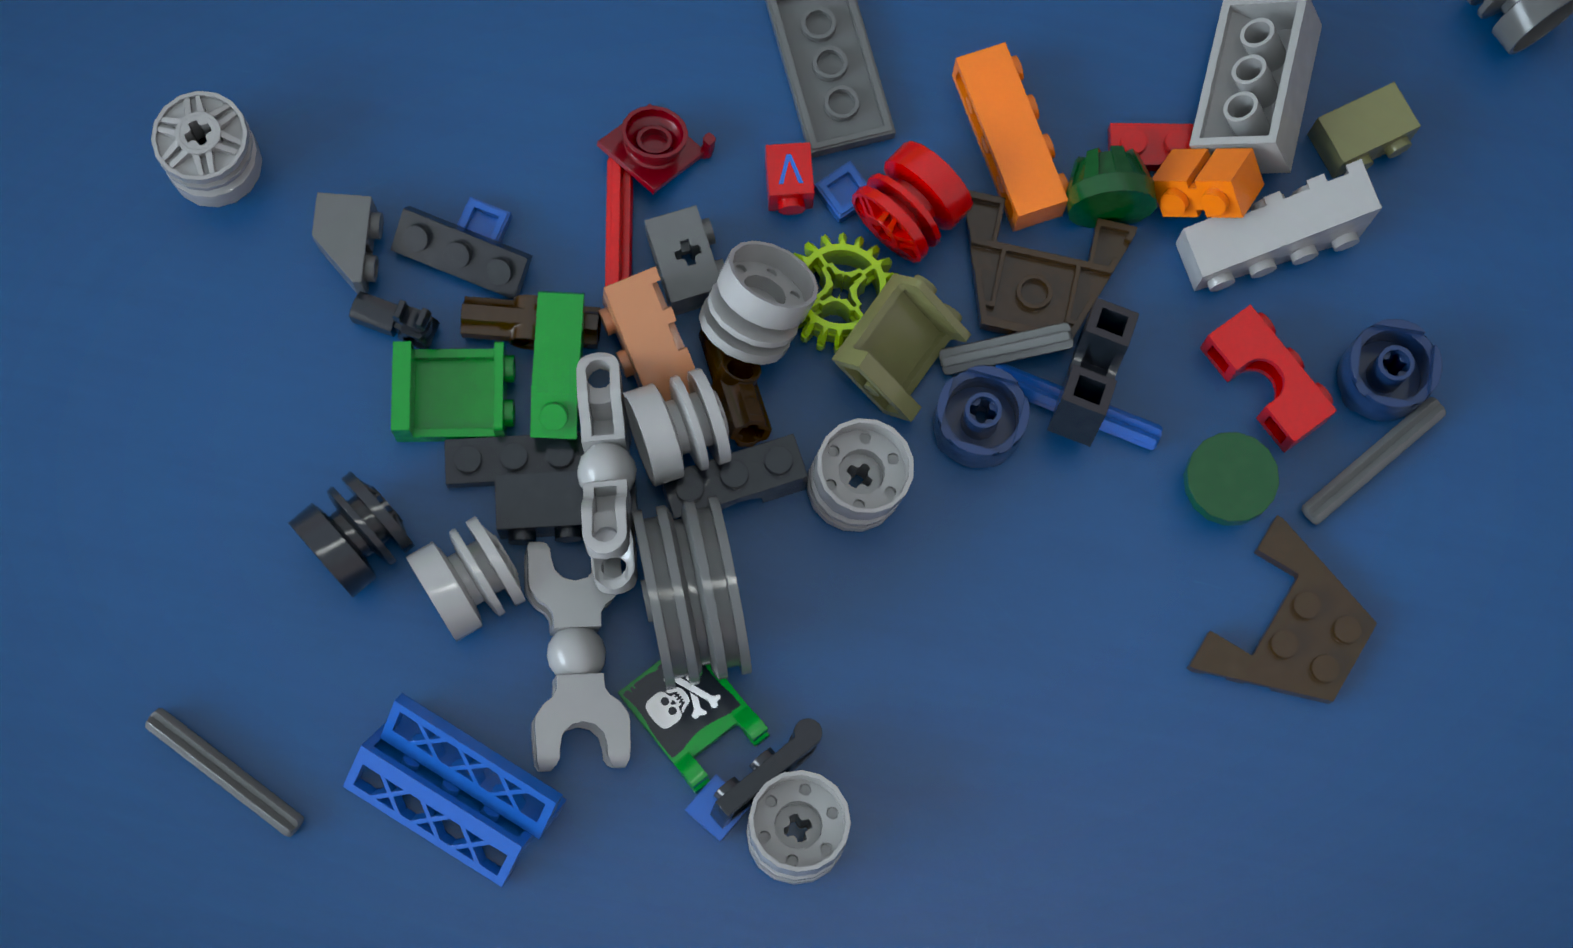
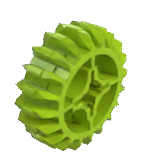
(823, 262)

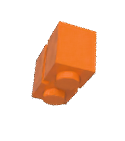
(1221, 189)

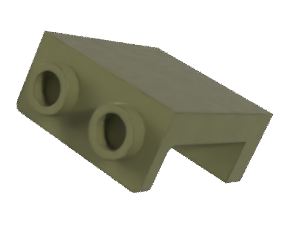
(899, 343)

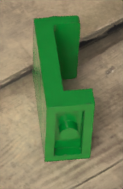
(451, 393)

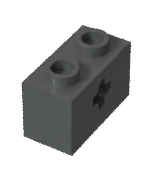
(671, 238)

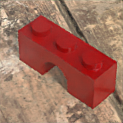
(1250, 344)

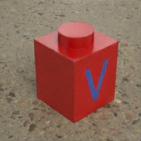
(789, 177)

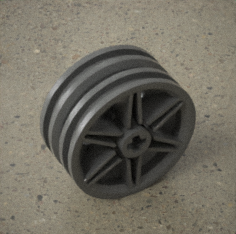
(692, 592)

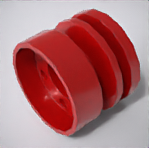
(912, 201)

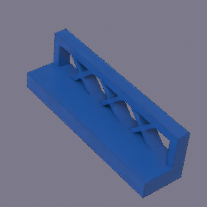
(472, 766)
(440, 802)

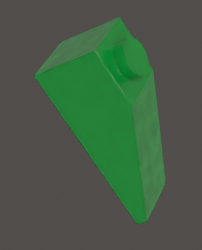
(555, 360)

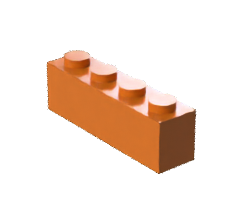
(1010, 136)

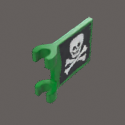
(690, 717)

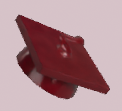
(654, 146)

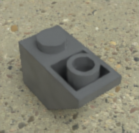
(346, 236)

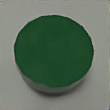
(1110, 187)
(1231, 478)

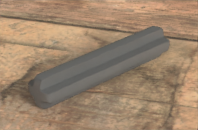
(1007, 348)

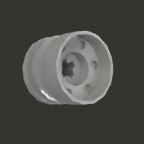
(210, 172)
(758, 302)
(677, 426)
(871, 452)
(466, 578)
(810, 803)

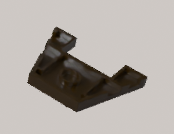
(1035, 288)
(1309, 638)

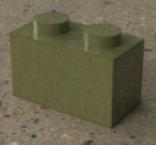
(1365, 130)

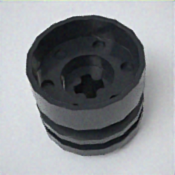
(352, 533)

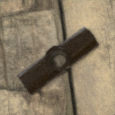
(515, 321)
(739, 394)

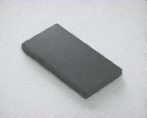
(831, 74)

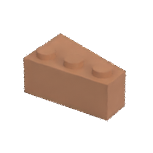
(645, 331)

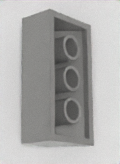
(1258, 80)

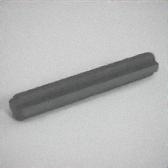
(1373, 460)
(224, 772)

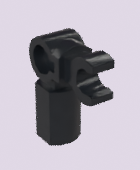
(390, 319)

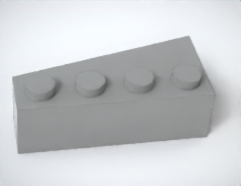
(1280, 230)

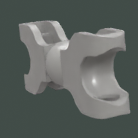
(606, 474)
(576, 658)

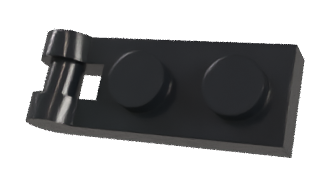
(738, 795)

